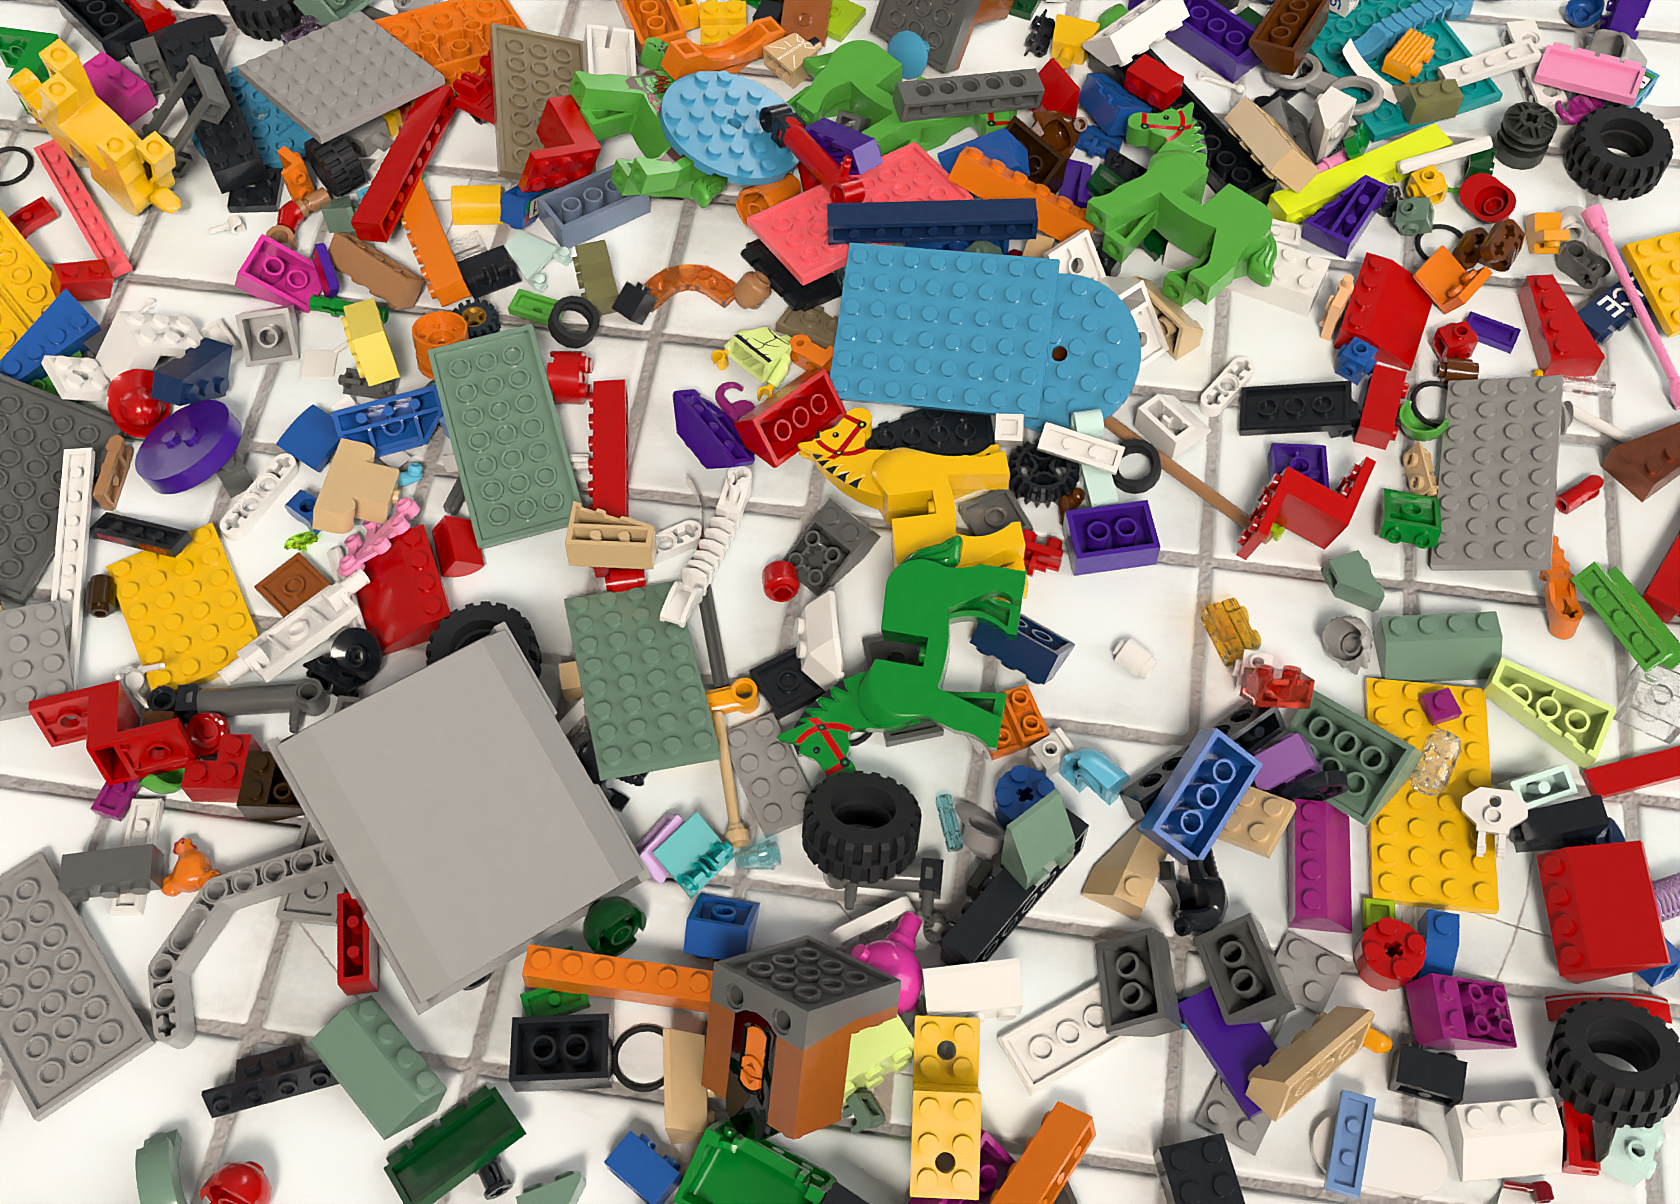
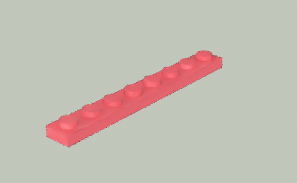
(82, 207)

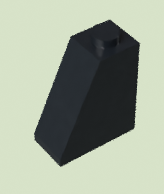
(1561, 825)

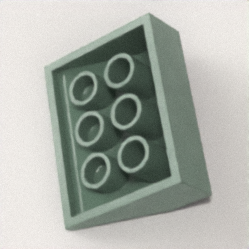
(1371, 756)

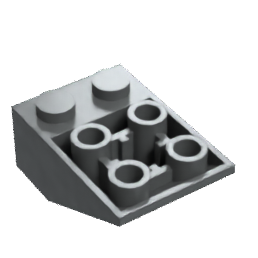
(830, 547)

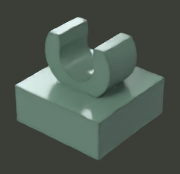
(865, 1111)

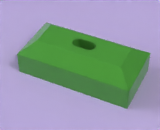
(528, 305)

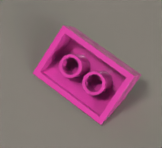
(119, 88)

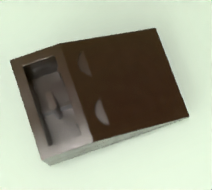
(265, 791)

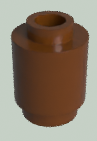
(1457, 369)

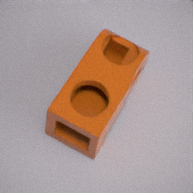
(810, 355)

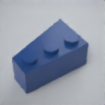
(1109, 103)

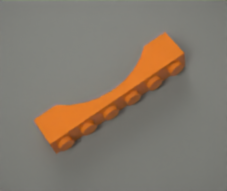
(688, 57)

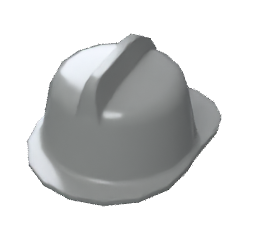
(980, 830)

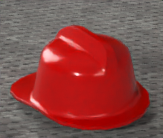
(1487, 198)

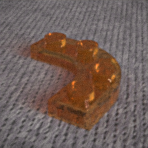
(691, 278)

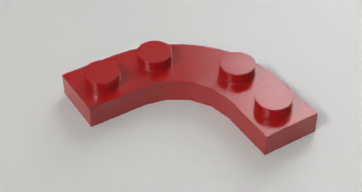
(32, 216)

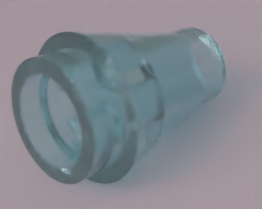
(760, 857)

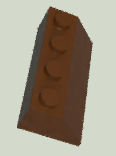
(1288, 33)

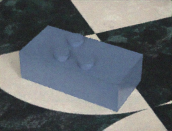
(588, 208)

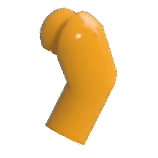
(1377, 1042)

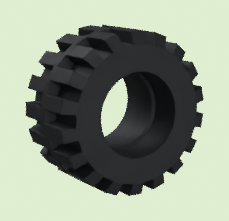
(335, 164)

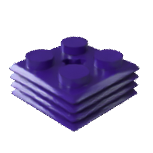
(1305, 458)

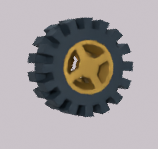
(480, 317)

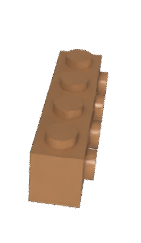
(374, 270)

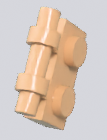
(1336, 306)

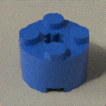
(1019, 785)

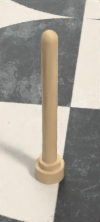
(736, 833)

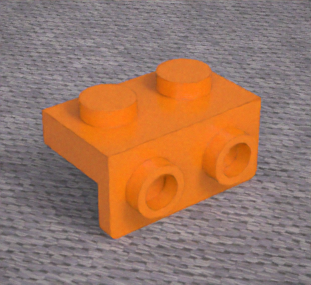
(295, 174)

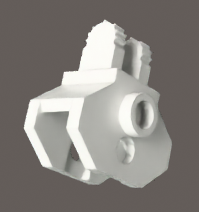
(1493, 819)

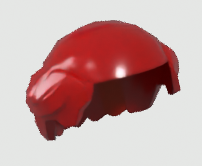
(206, 732)

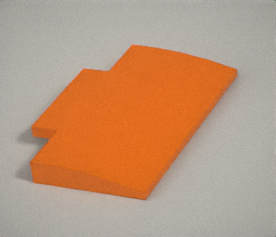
(451, 33)

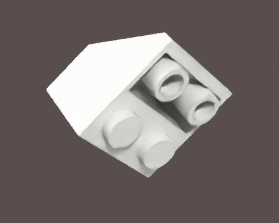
(1169, 425)

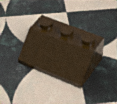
(1045, 163)

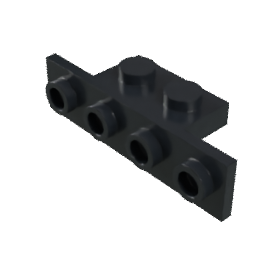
(268, 1079)

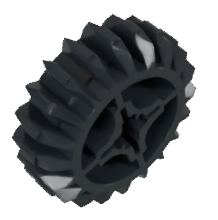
(1042, 483)

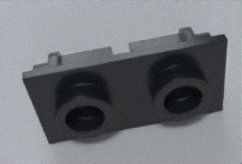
(1040, 36)
(328, 672)

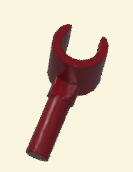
(1541, 1190)

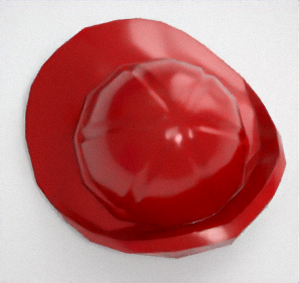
(132, 405)

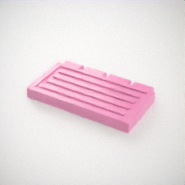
(1590, 75)

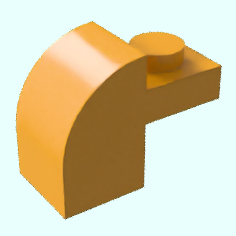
(1544, 233)

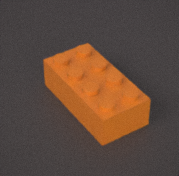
(651, 19)

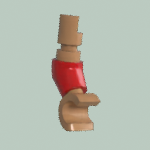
(293, 213)

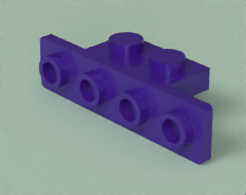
(1074, 183)

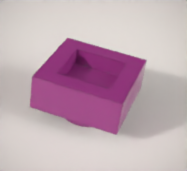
(1440, 706)

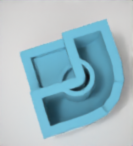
(1096, 770)

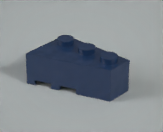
(195, 376)

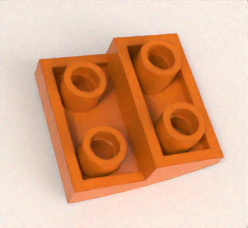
(1021, 723)

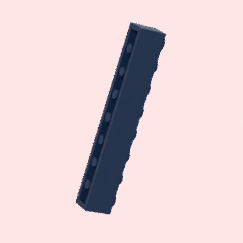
(932, 221)

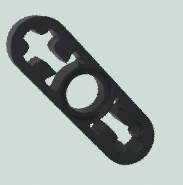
(1317, 787)

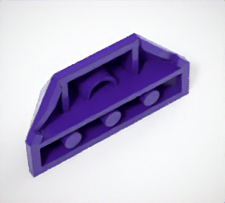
(709, 432)

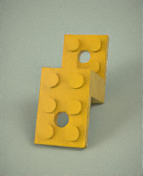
(946, 1108)

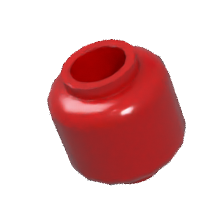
(780, 581)

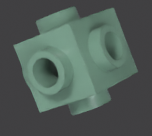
(1414, 216)

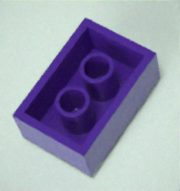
(1111, 537)

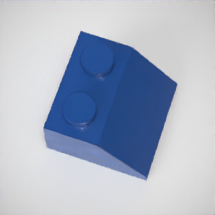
(720, 927)

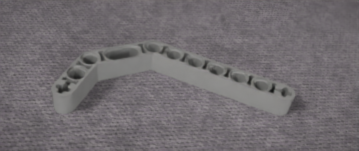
(175, 1022)

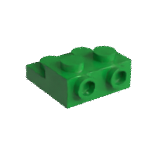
(1410, 518)

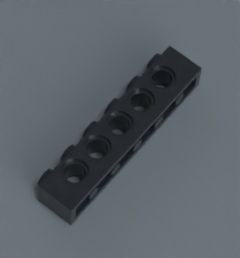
(1247, 726)

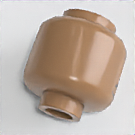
(752, 290)

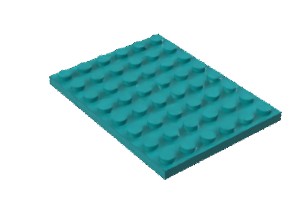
(1389, 118)

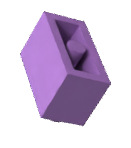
(1285, 763)

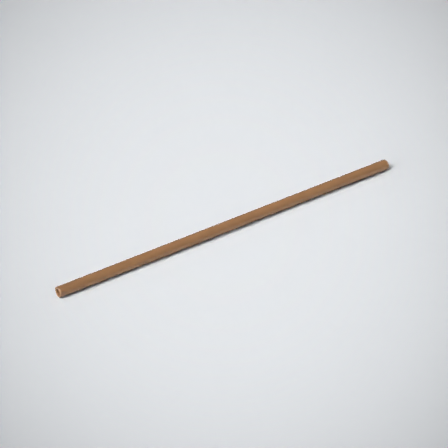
(1187, 478)

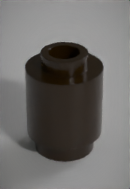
(101, 596)

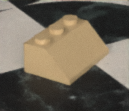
(1178, 327)
(684, 1096)

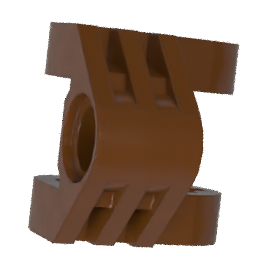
(1492, 248)

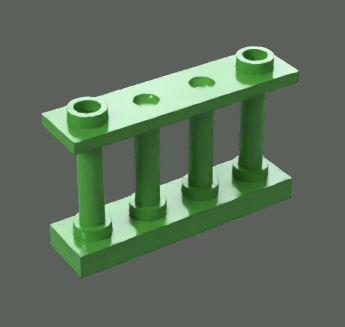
(1629, 616)

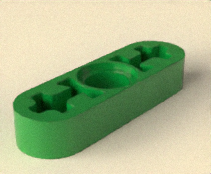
(1356, 141)

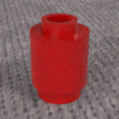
(624, 579)

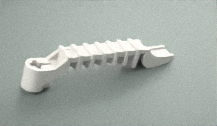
(705, 562)

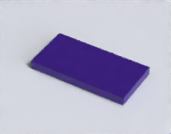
(1229, 1048)

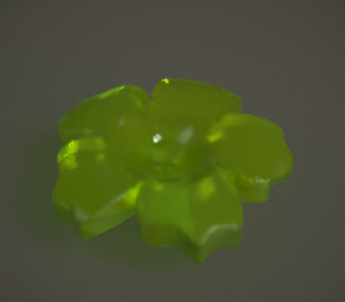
(300, 540)

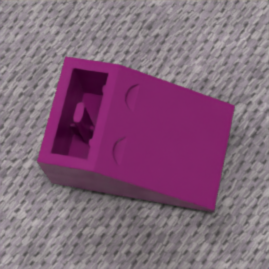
(1459, 1014)

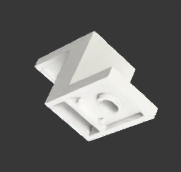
(1130, 291)
(131, 343)

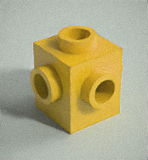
(1427, 183)

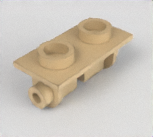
(1418, 470)

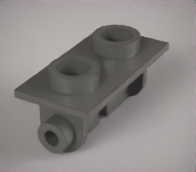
(358, 386)

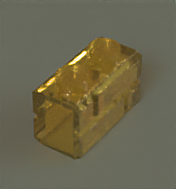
(1230, 630)

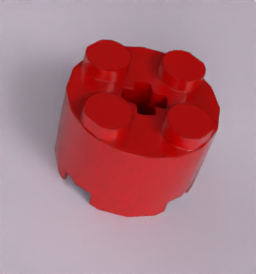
(569, 377)
(1401, 943)

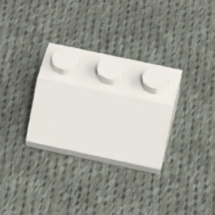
(974, 990)
(1506, 1139)

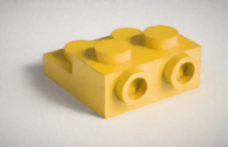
(721, 20)

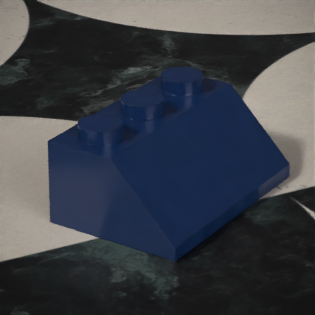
(1035, 651)

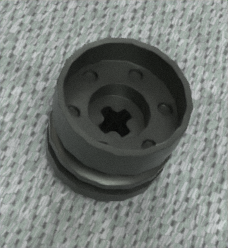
(1524, 135)

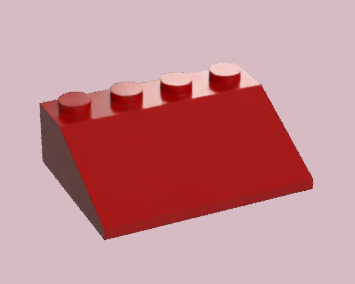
(1386, 312)
(404, 593)
(1602, 910)

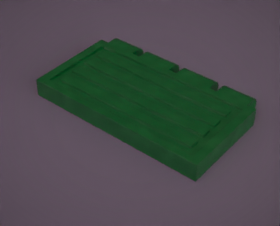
(455, 1149)

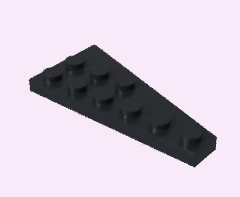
(935, 433)

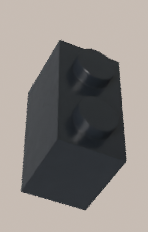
(1428, 1075)

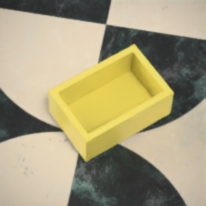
(369, 342)

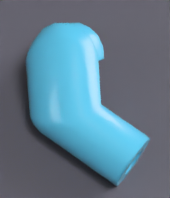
(412, 475)

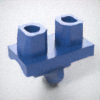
(1097, 142)

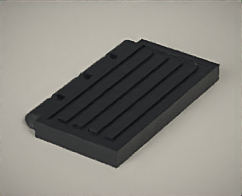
(785, 284)

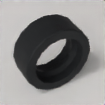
(582, 306)
(1146, 483)

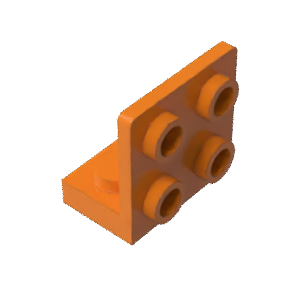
(1448, 281)

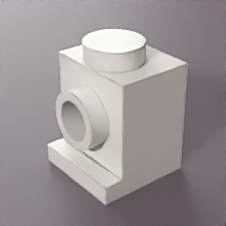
(1050, 763)

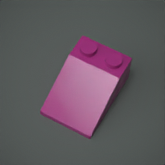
(278, 275)

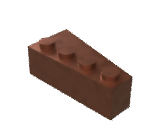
(1646, 462)

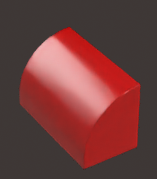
(456, 547)

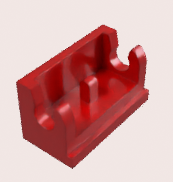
(1578, 1141)

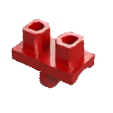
(1040, 556)

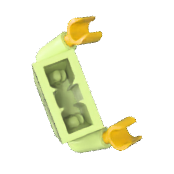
(760, 354)

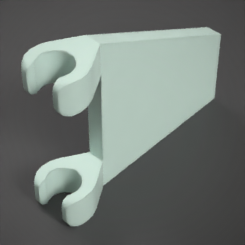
(532, 255)

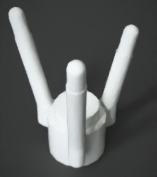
(133, 679)

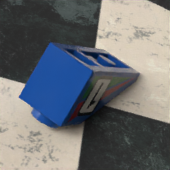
(520, 208)

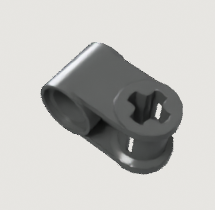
(1581, 262)

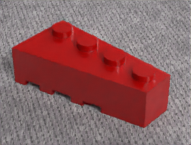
(1556, 330)

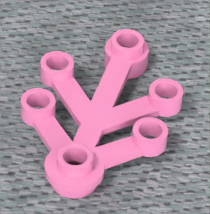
(376, 540)

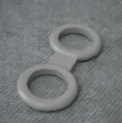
(1319, 82)

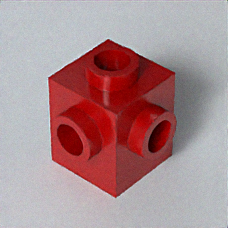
(1455, 341)

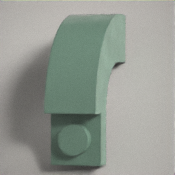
(159, 1170)

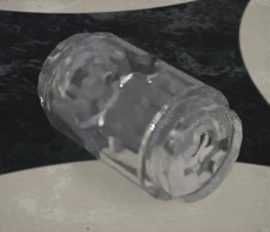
(1436, 766)

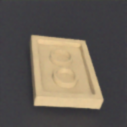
(1258, 822)

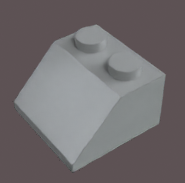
(269, 335)

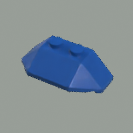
(392, 422)

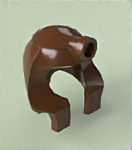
(1059, 130)

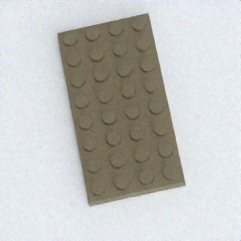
(526, 73)

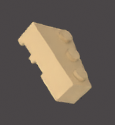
(608, 541)

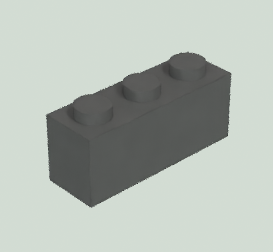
(111, 872)

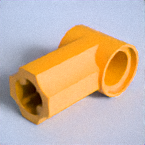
(727, 698)

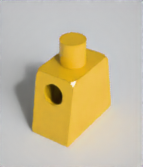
(1069, 37)

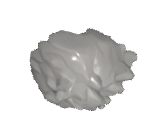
(1348, 642)

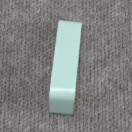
(1097, 484)

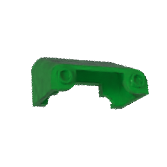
(746, 1171)

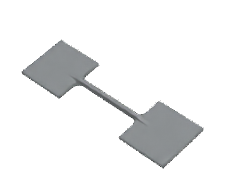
(1310, 981)

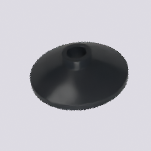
(347, 649)

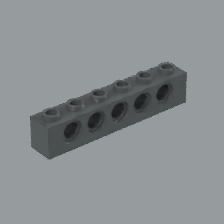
(968, 94)

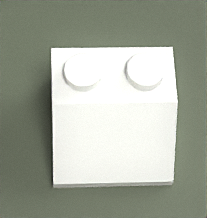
(1330, 121)

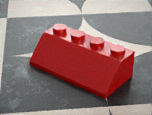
(791, 417)

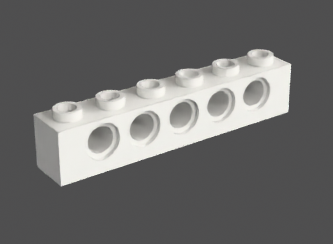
(1524, 76)

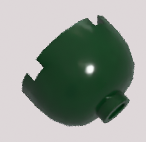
(612, 925)

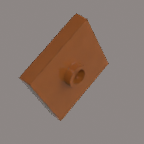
(807, 18)
(291, 585)

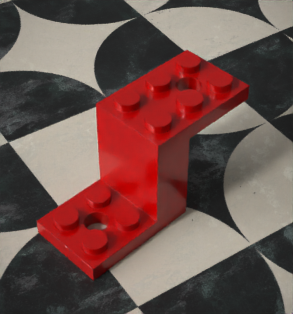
(568, 146)
(1305, 507)
(113, 732)

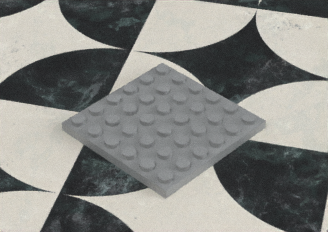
(340, 76)

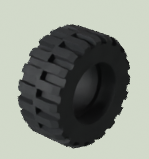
(264, 18)
(1623, 130)
(477, 622)
(861, 852)
(1607, 1091)

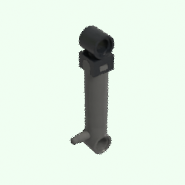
(243, 700)

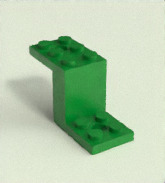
(21, 50)

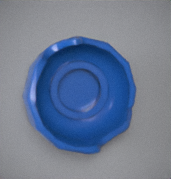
(1584, 12)

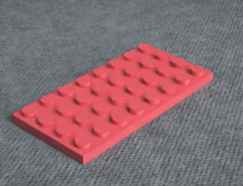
(799, 226)

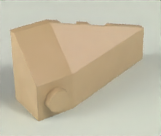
(1126, 874)

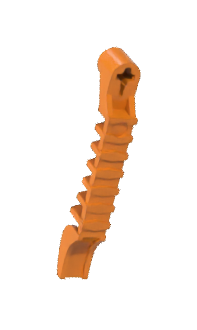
(1560, 596)

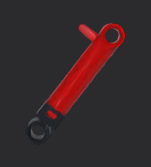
(790, 132)

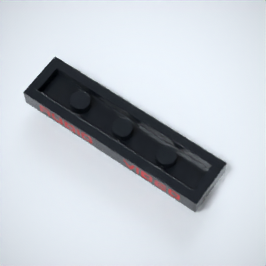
(140, 534)

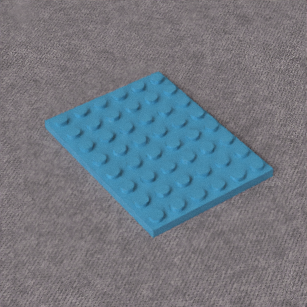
(944, 329)

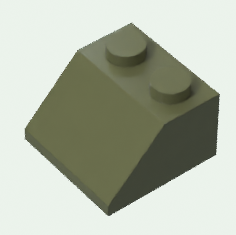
(1429, 100)

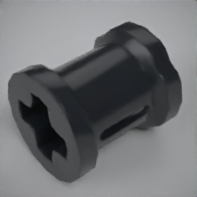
(500, 1185)

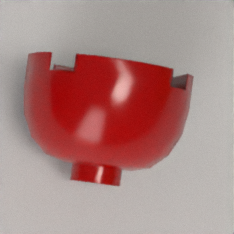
(238, 1184)

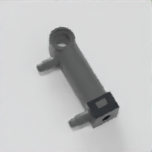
(919, 878)

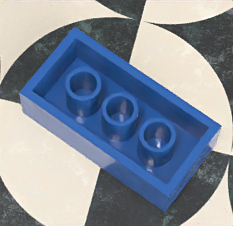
(1200, 796)

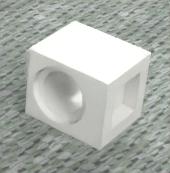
(1009, 430)

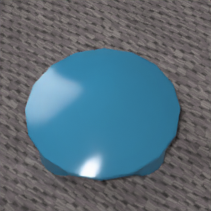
(911, 52)

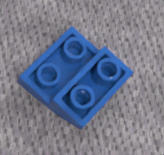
(311, 438)

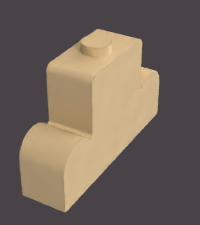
(355, 489)

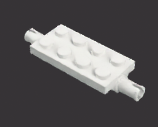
(298, 632)

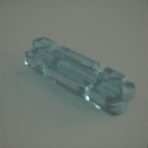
(949, 823)

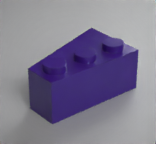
(1624, 16)
(843, 141)
(1346, 218)

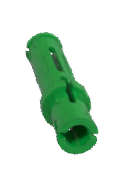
(335, 306)

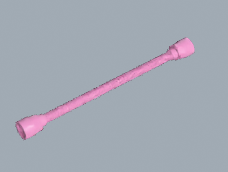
(1596, 221)

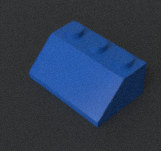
(995, 145)

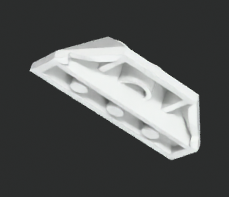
(820, 640)

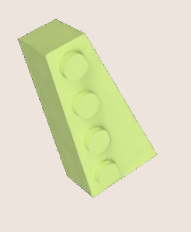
(1553, 711)

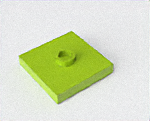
(844, 18)

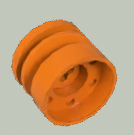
(434, 331)

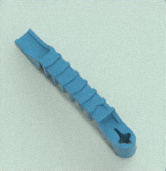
(1387, 30)

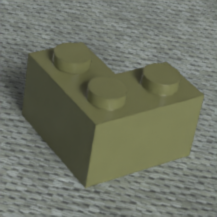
(596, 275)

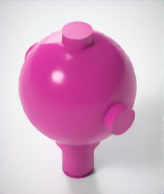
(897, 958)

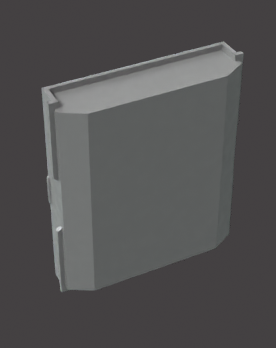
(459, 816)

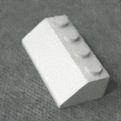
(1136, 31)

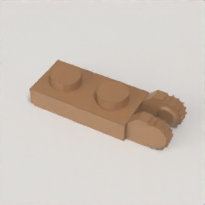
(113, 473)

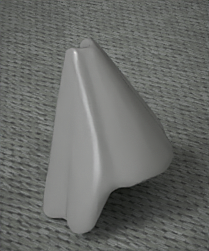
(1617, 45)

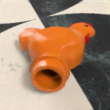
(190, 871)

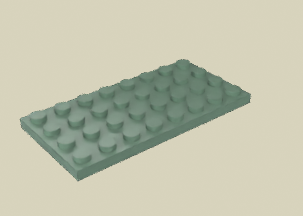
(505, 436)
(639, 683)

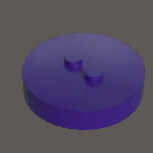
(188, 447)

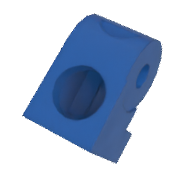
(301, 508)

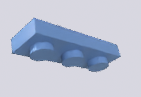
(1349, 1144)

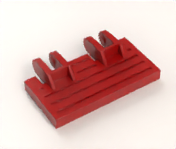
(477, 92)

